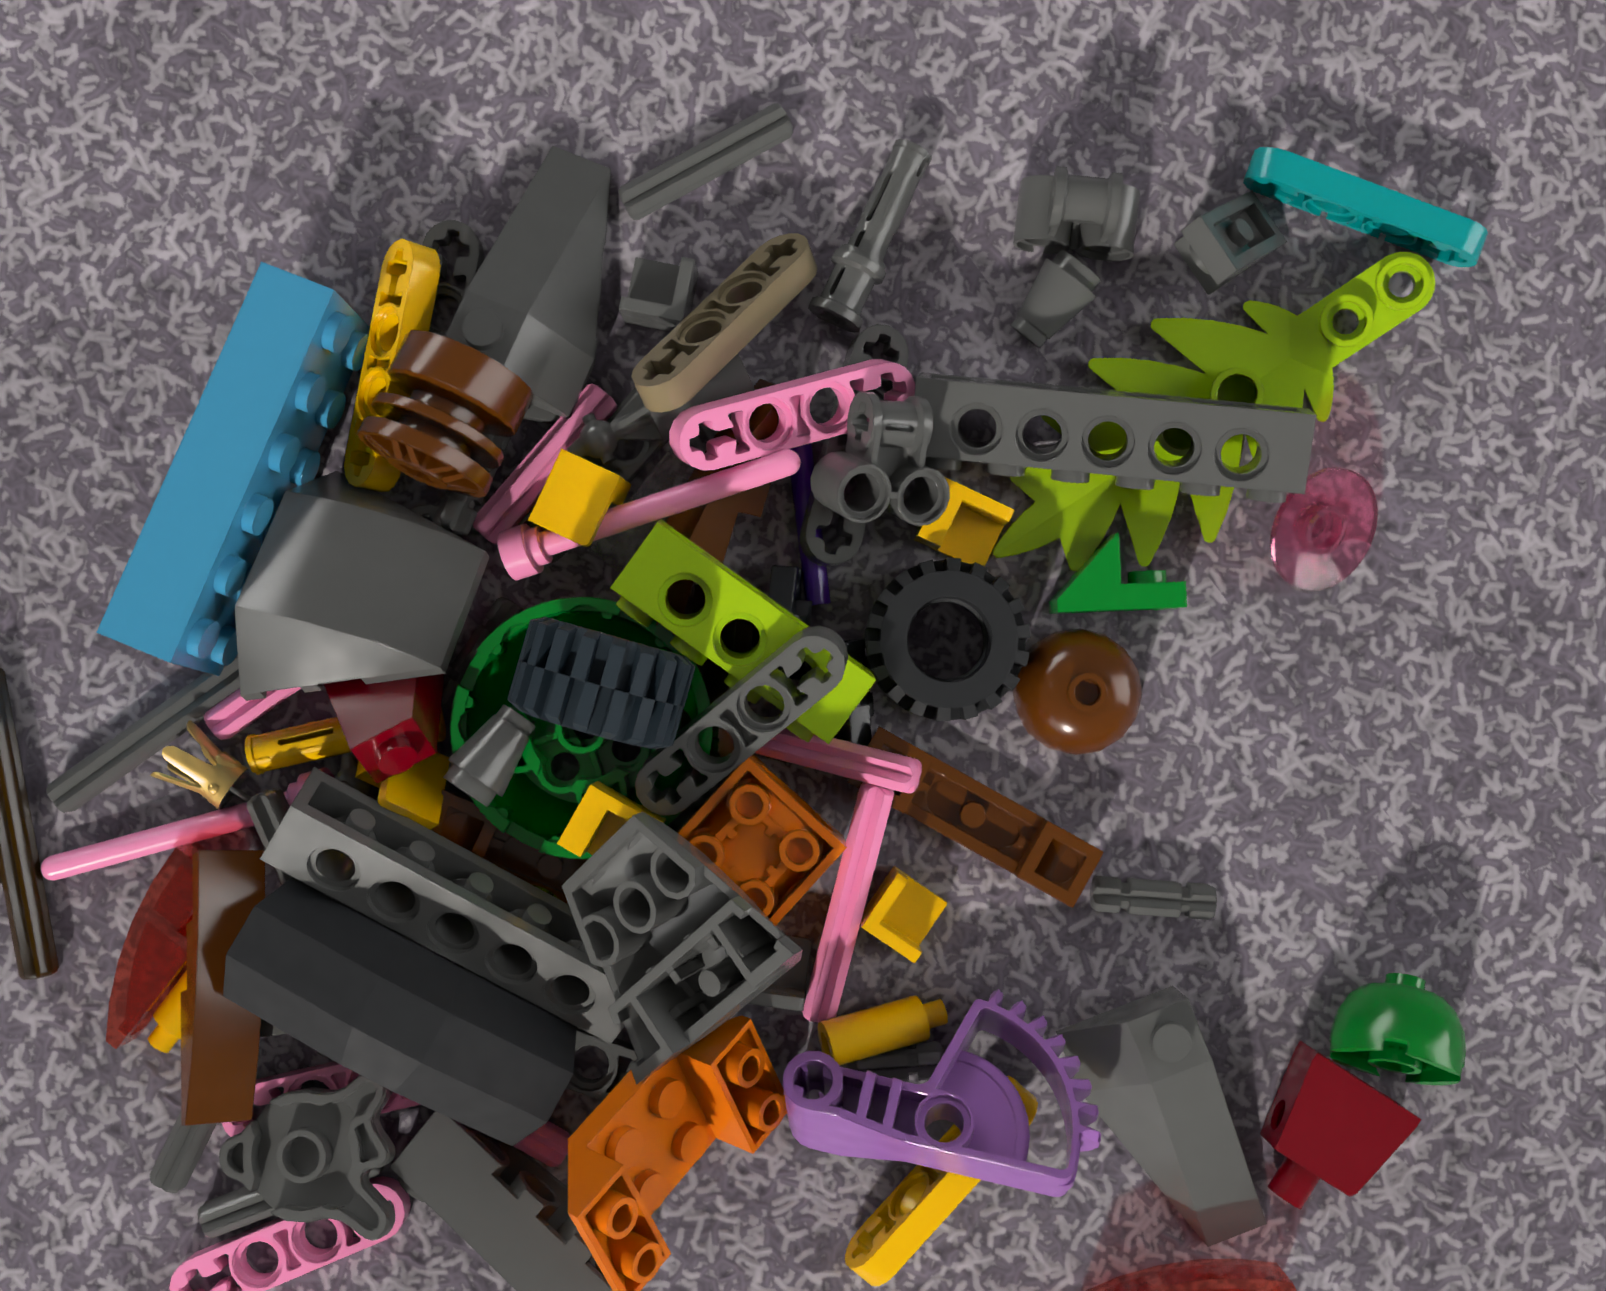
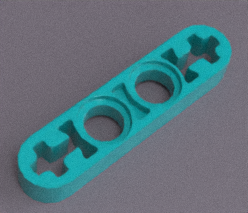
(1365, 206)

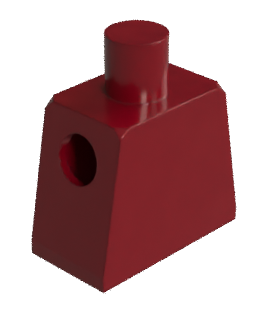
(1330, 1128)

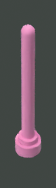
(529, 549)
(157, 838)

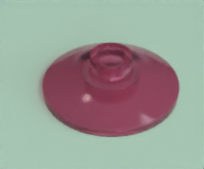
(1325, 531)

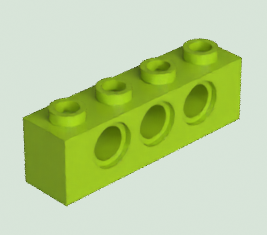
(672, 557)

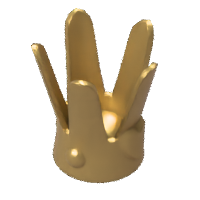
(214, 782)

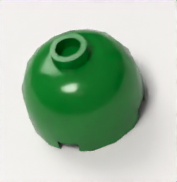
(1399, 1031)

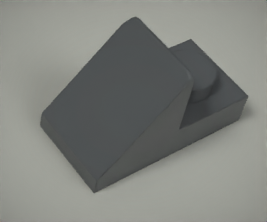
(1228, 241)

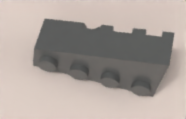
(499, 1205)

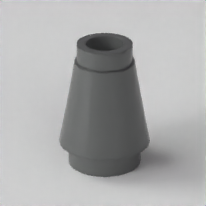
(1055, 298)
(490, 756)

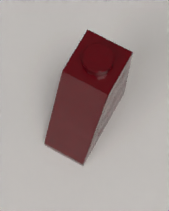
(389, 721)

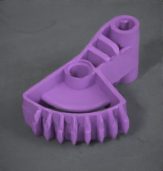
(888, 1118)

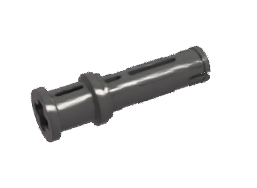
(860, 262)

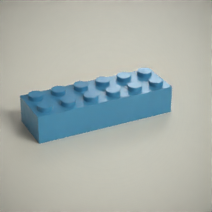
(244, 447)

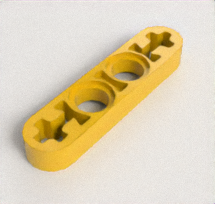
(401, 304)
(913, 1213)

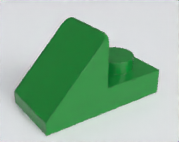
(1099, 586)

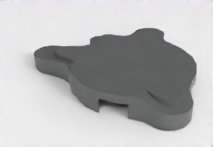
(315, 1156)

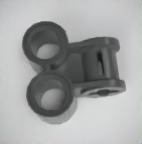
(1077, 215)
(885, 459)

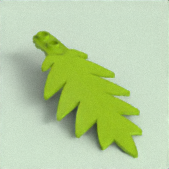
(1239, 367)

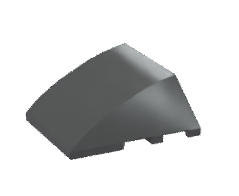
(351, 592)
(672, 939)

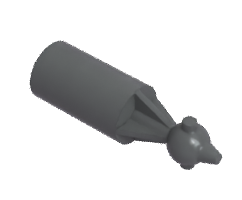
(636, 422)

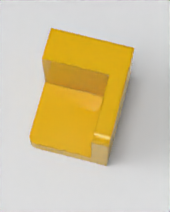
(577, 498)
(967, 526)
(415, 791)
(599, 818)
(902, 913)

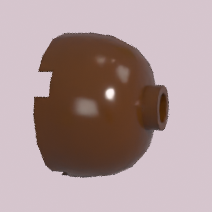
(1077, 691)

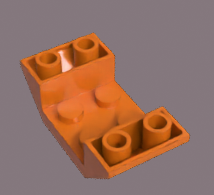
(651, 1136)

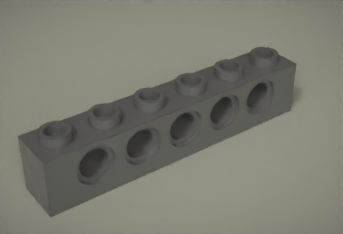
(1280, 434)
(442, 899)

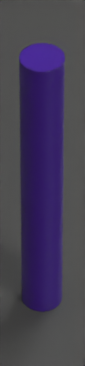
(814, 576)

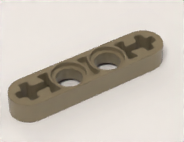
(724, 323)

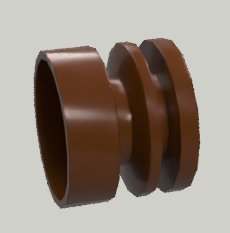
(451, 403)

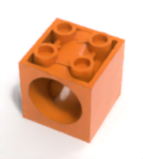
(764, 837)

